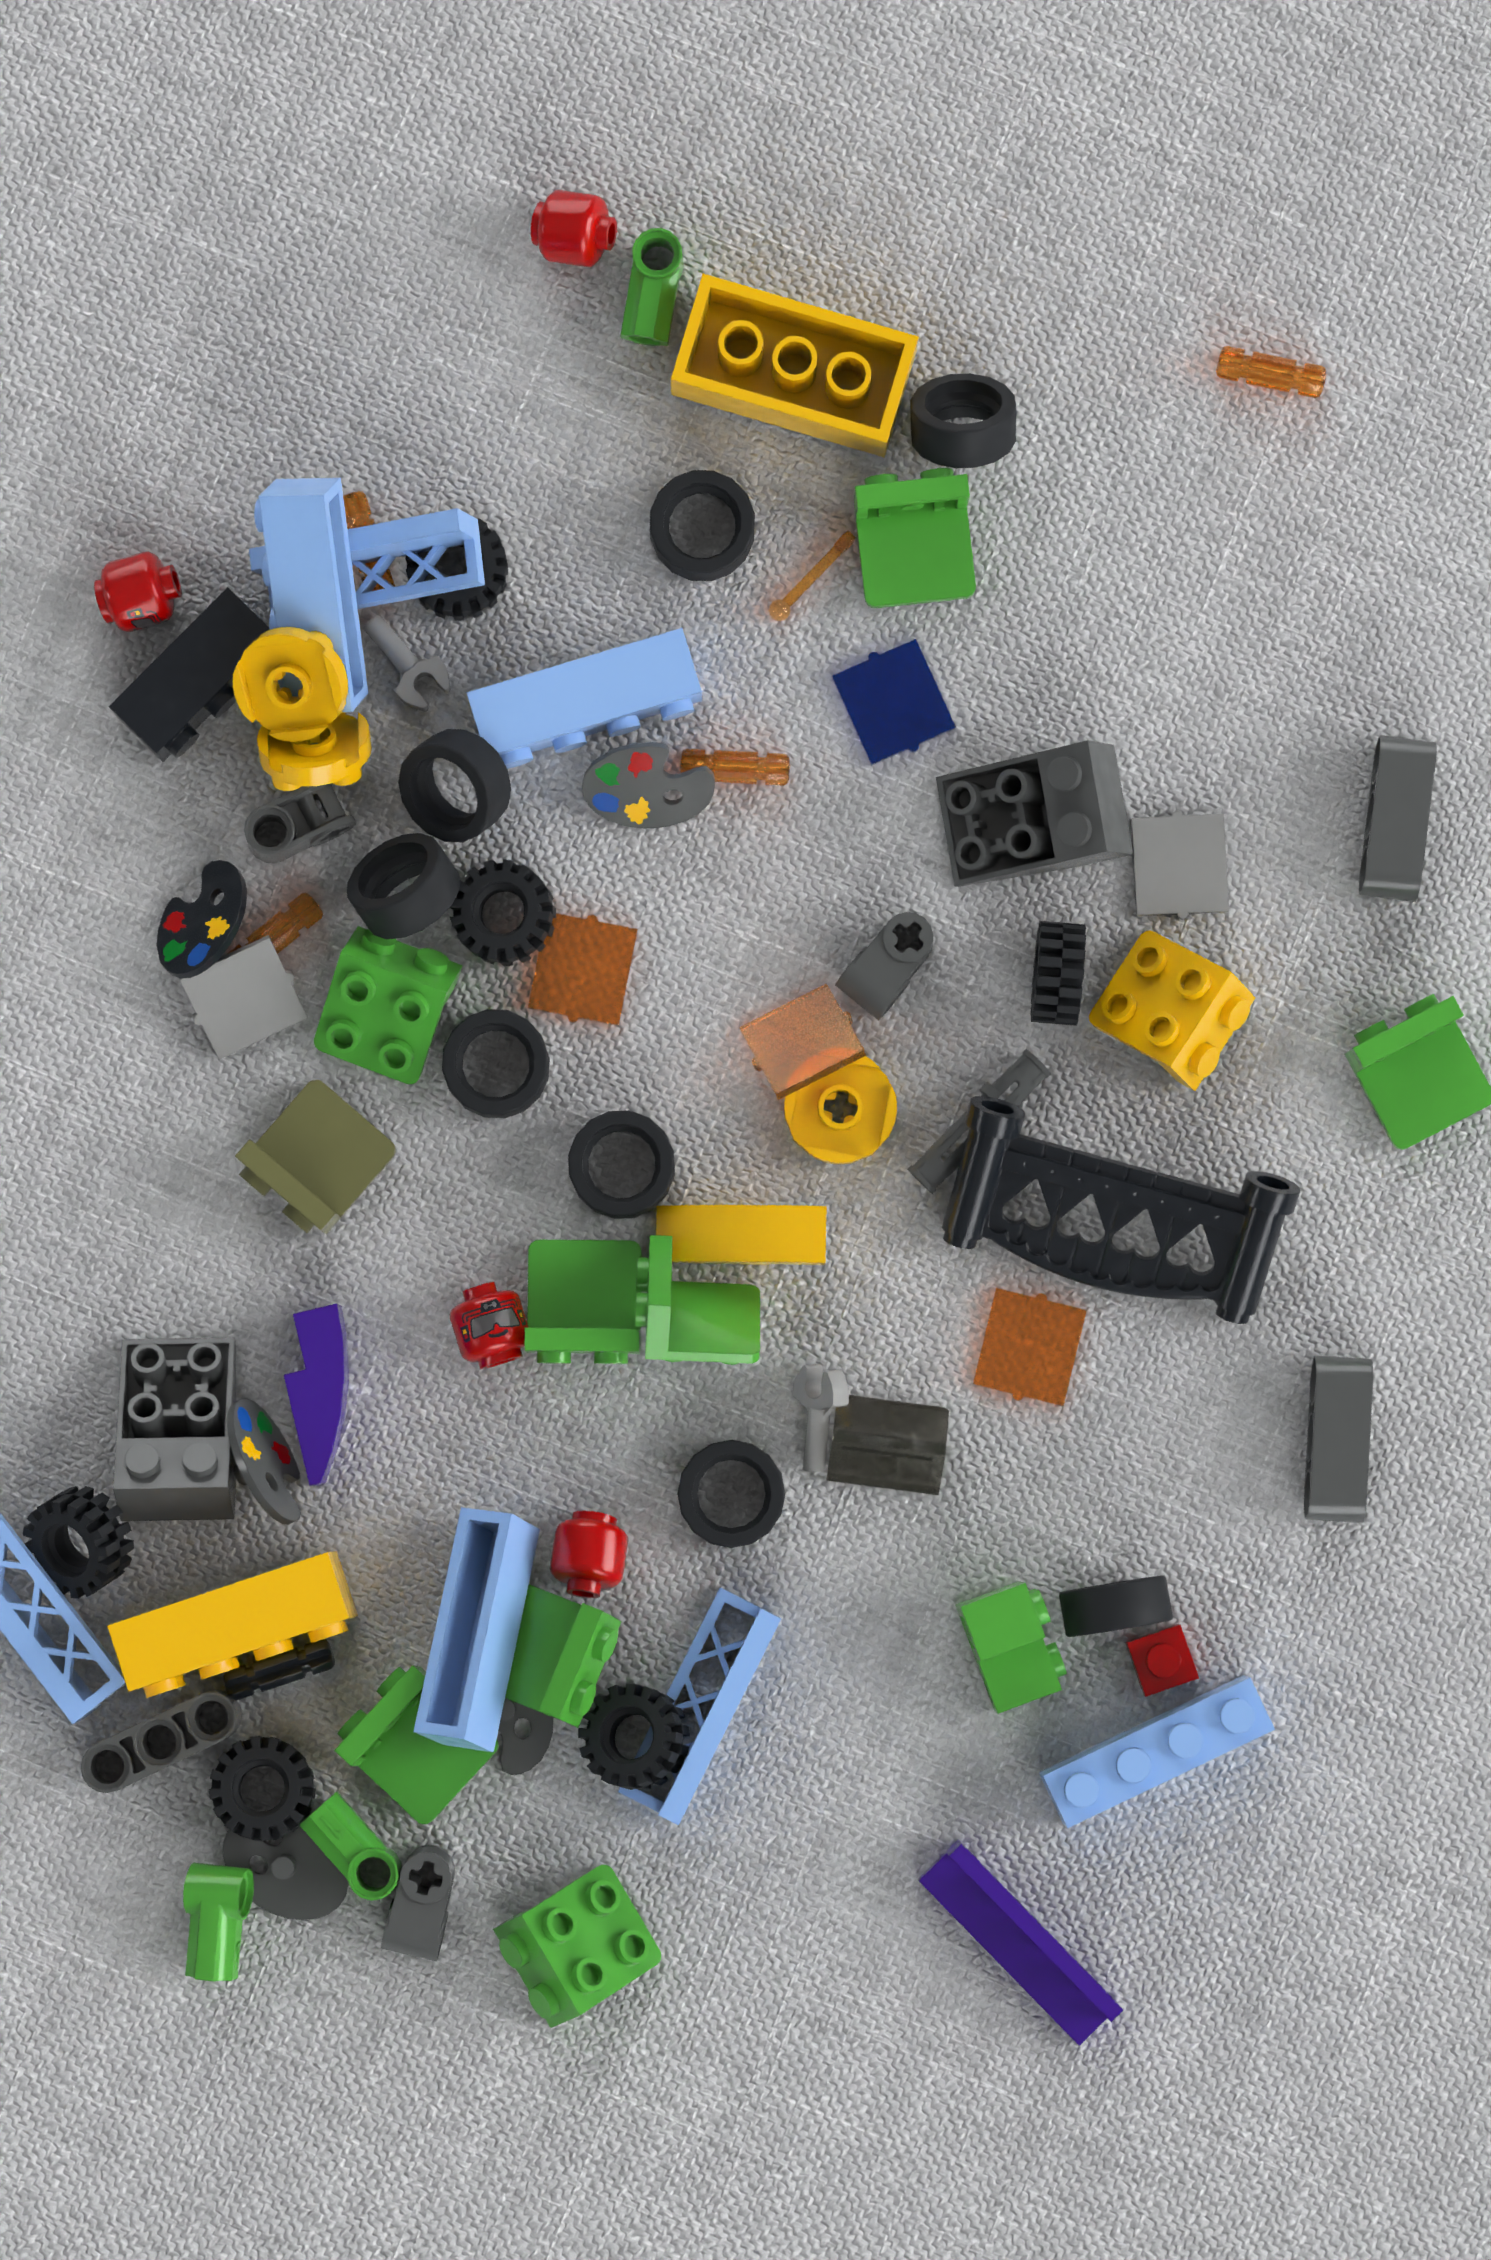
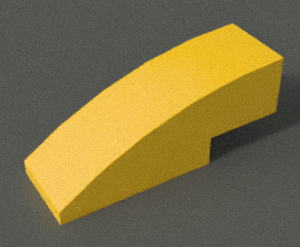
(745, 1233)

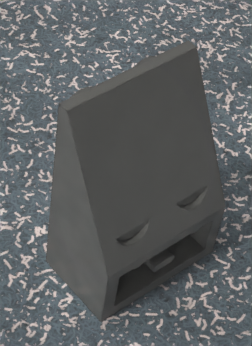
(1035, 814)
(174, 1430)

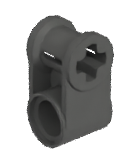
(302, 820)
(883, 972)
(420, 1912)

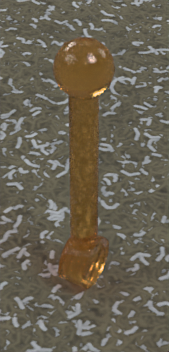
(780, 609)

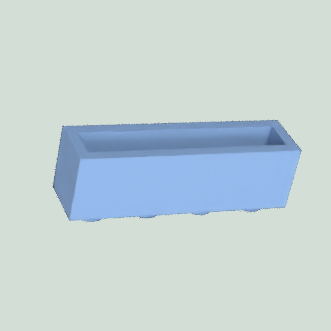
(312, 571)
(587, 697)
(477, 1629)
(1156, 1751)

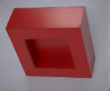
(1162, 1660)

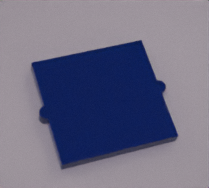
(893, 702)

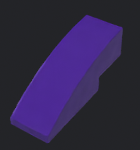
(321, 1389)

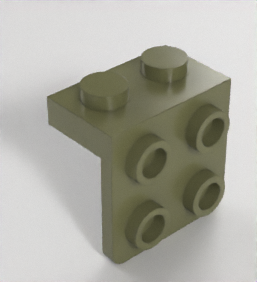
(316, 1157)

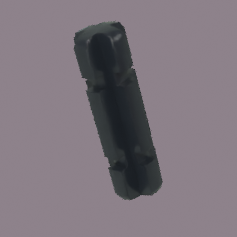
(279, 1669)

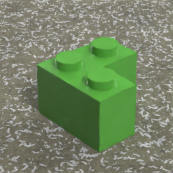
(1010, 1645)

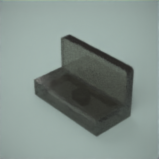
(889, 1445)

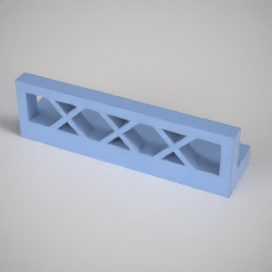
(407, 537)
(49, 1663)
(724, 1705)

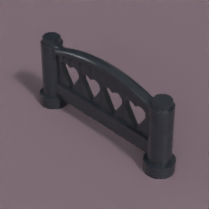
(1003, 1162)

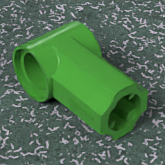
(652, 292)
(348, 1843)
(217, 1905)

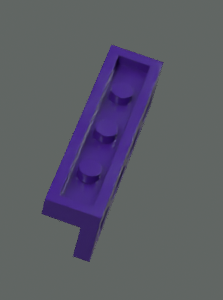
(1019, 1943)

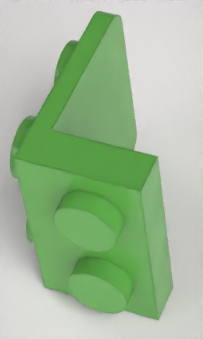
(914, 538)
(385, 1005)
(1419, 1072)
(582, 1300)
(694, 1317)
(560, 1655)
(404, 1764)
(578, 1946)

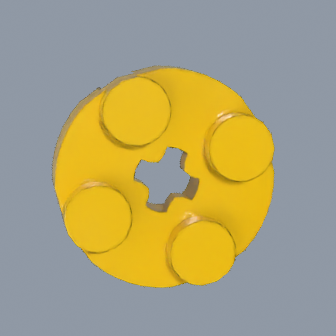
(311, 660)
(335, 759)
(858, 1134)

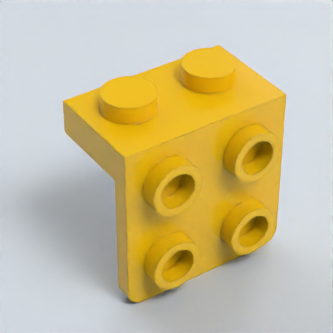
(1172, 1007)

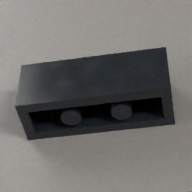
(190, 678)

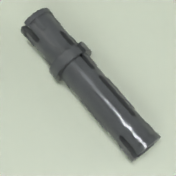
(1026, 1072)

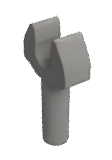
(407, 664)
(821, 1395)

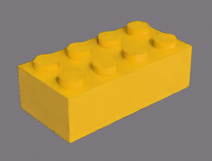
(793, 365)
(231, 1621)

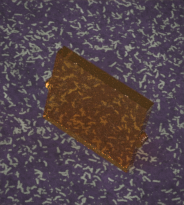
(583, 970)
(802, 1041)
(1029, 1347)

